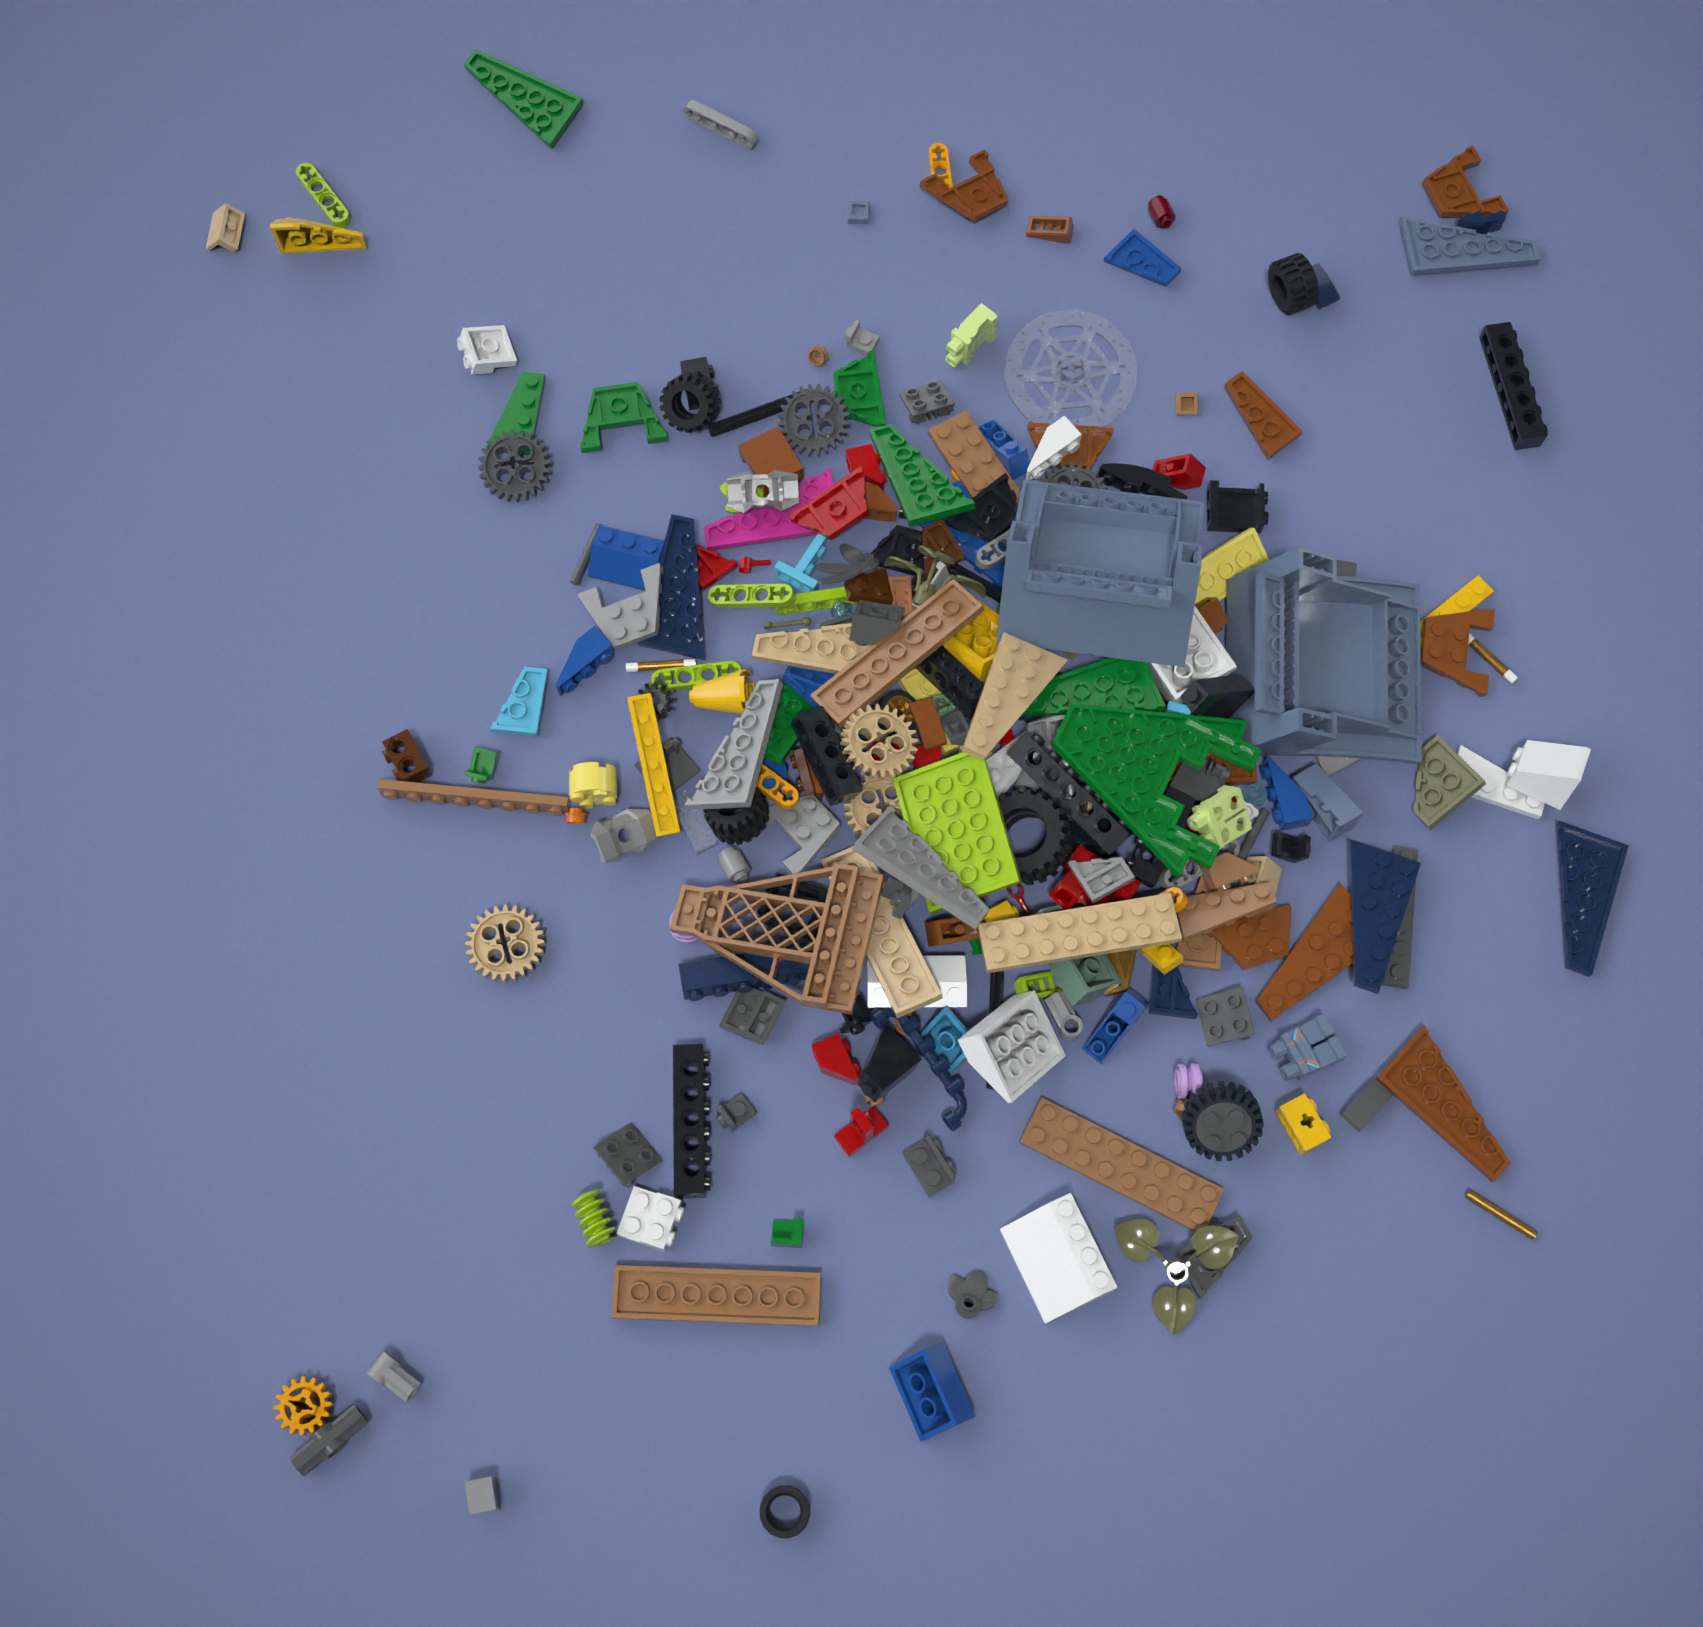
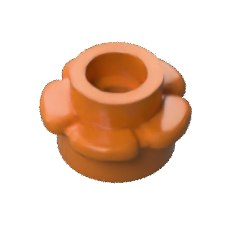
(575, 816)

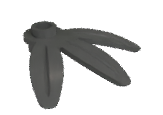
(858, 564)

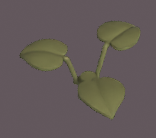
(926, 590)
(1174, 1305)

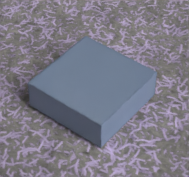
(858, 212)

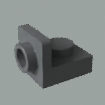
(899, 894)
(735, 1113)

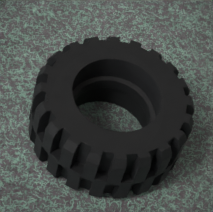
(1058, 837)

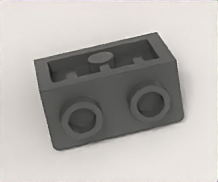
(930, 1166)

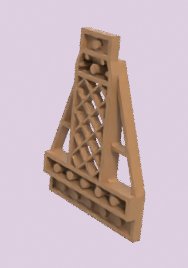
(840, 940)

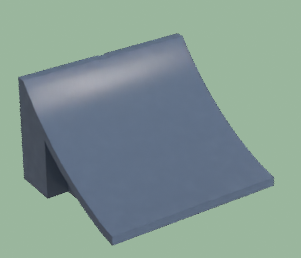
(1102, 572)
(1326, 660)

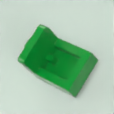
(482, 765)

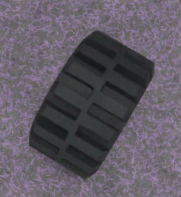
(1293, 283)
(678, 414)
(740, 826)

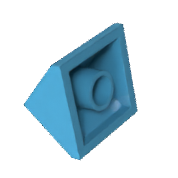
(945, 1032)

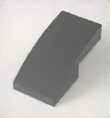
(1367, 1105)

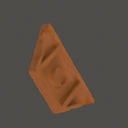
(1091, 445)
(1257, 938)

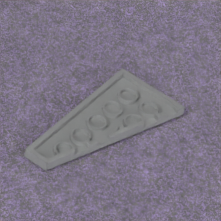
(739, 758)
(913, 862)

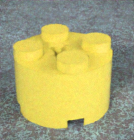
(593, 785)

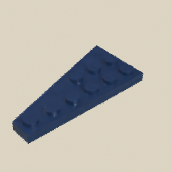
(1378, 903)

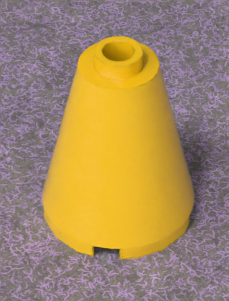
(723, 693)

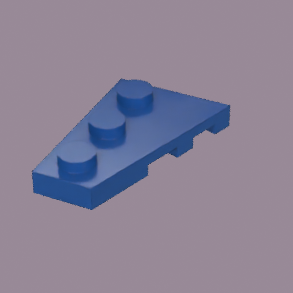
(1143, 259)

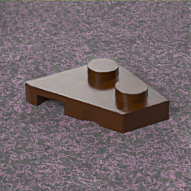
(940, 539)
(870, 587)
(798, 762)

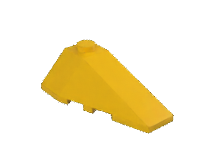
(304, 236)

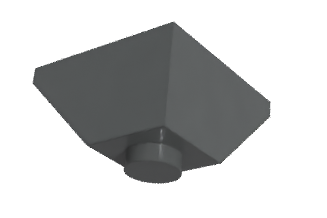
(874, 621)

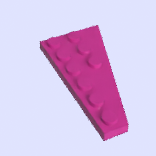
(765, 524)

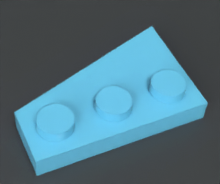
(524, 706)

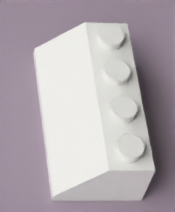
(948, 973)

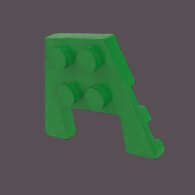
(619, 407)

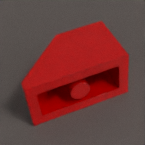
(1183, 469)

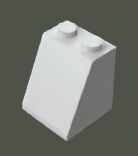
(1547, 771)

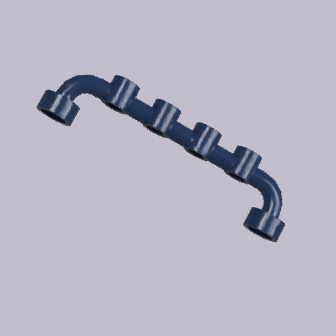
(938, 1066)

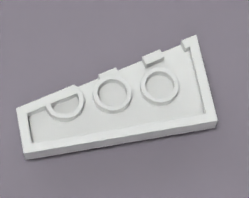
(1496, 788)

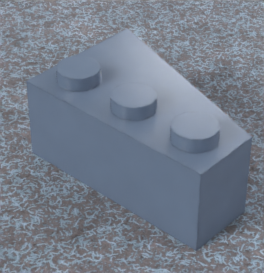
(1329, 805)

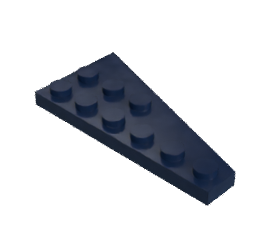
(680, 597)
(1588, 883)

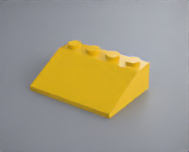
(976, 643)

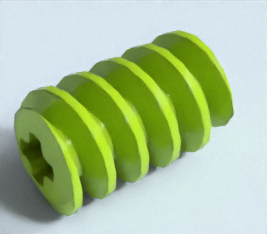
(592, 1219)

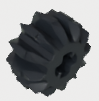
(663, 695)

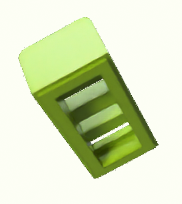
(1026, 984)

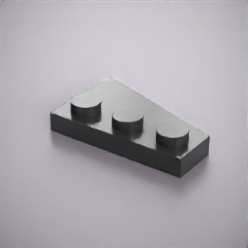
(1203, 1277)

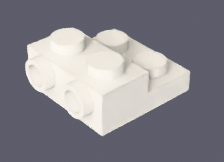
(486, 349)
(650, 1218)

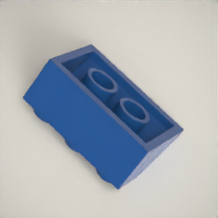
(622, 555)
(932, 1391)

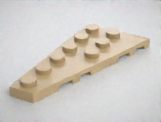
(814, 649)
(1012, 685)

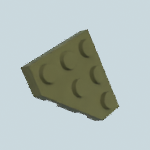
(1442, 782)

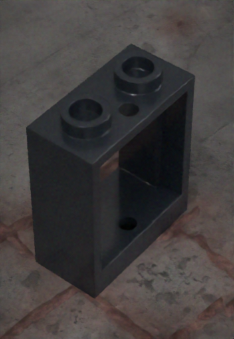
(805, 889)

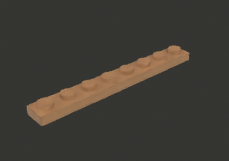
(473, 796)

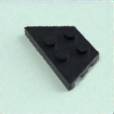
(992, 514)
(901, 543)

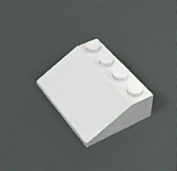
(1203, 660)
(1013, 1045)
(1058, 1258)

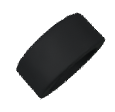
(770, 1497)

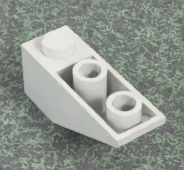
(1056, 443)

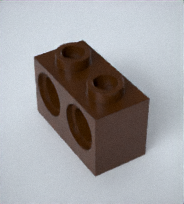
(409, 757)

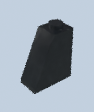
(1217, 695)
(887, 1064)

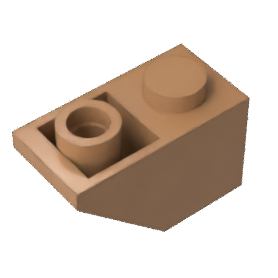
(1226, 870)

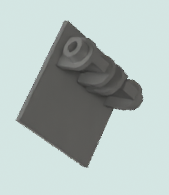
(927, 399)
(678, 764)
(1200, 783)
(1225, 1017)
(627, 1154)

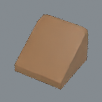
(1186, 403)

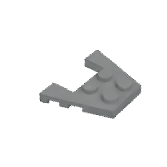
(630, 618)
(808, 827)

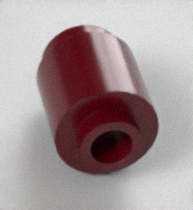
(1161, 212)

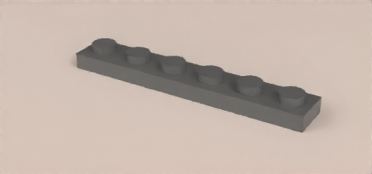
(1398, 968)

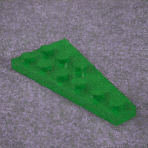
(917, 482)

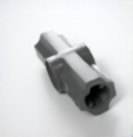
(329, 1440)

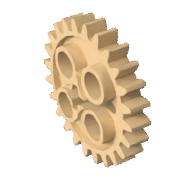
(866, 723)
(862, 812)
(484, 950)

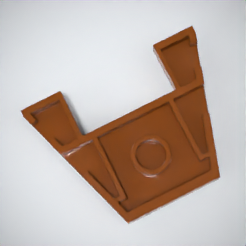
(1453, 192)
(974, 196)
(1446, 646)

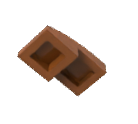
(928, 724)

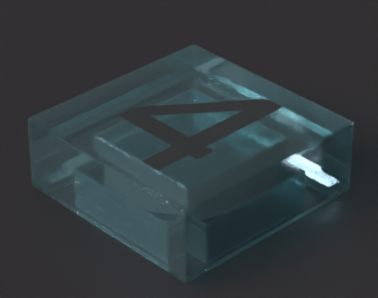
(942, 704)

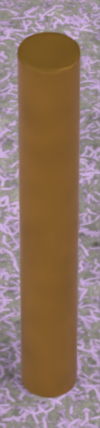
(1501, 1214)

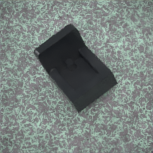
(1290, 848)
(856, 1023)

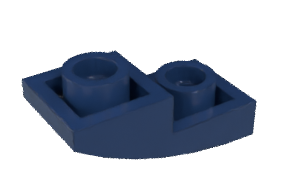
(1481, 224)
(1327, 291)

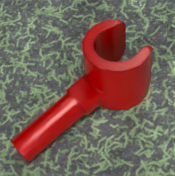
(746, 564)
(1019, 897)

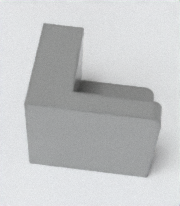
(482, 1495)

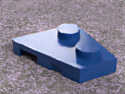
(805, 681)

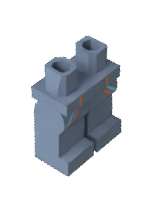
(1299, 1050)

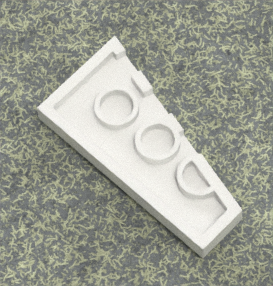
(1004, 769)

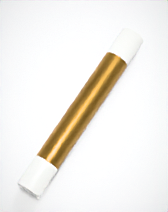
(1491, 659)
(656, 665)

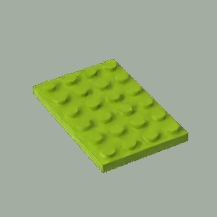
(961, 820)

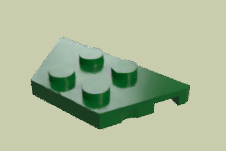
(861, 390)

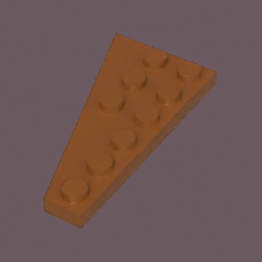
(1315, 959)
(1436, 1096)

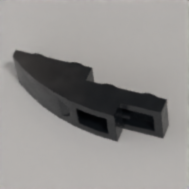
(1138, 480)

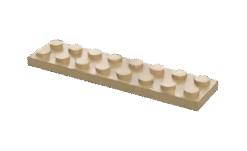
(1079, 933)
(893, 950)

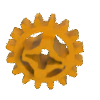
(298, 1414)

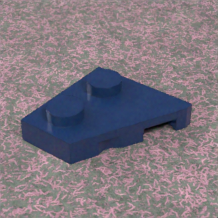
(1170, 995)

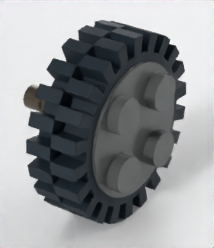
(1222, 1121)

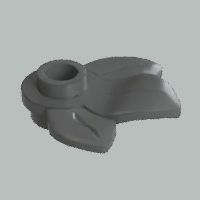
(971, 1290)

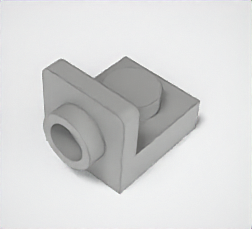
(860, 339)

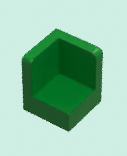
(787, 1233)

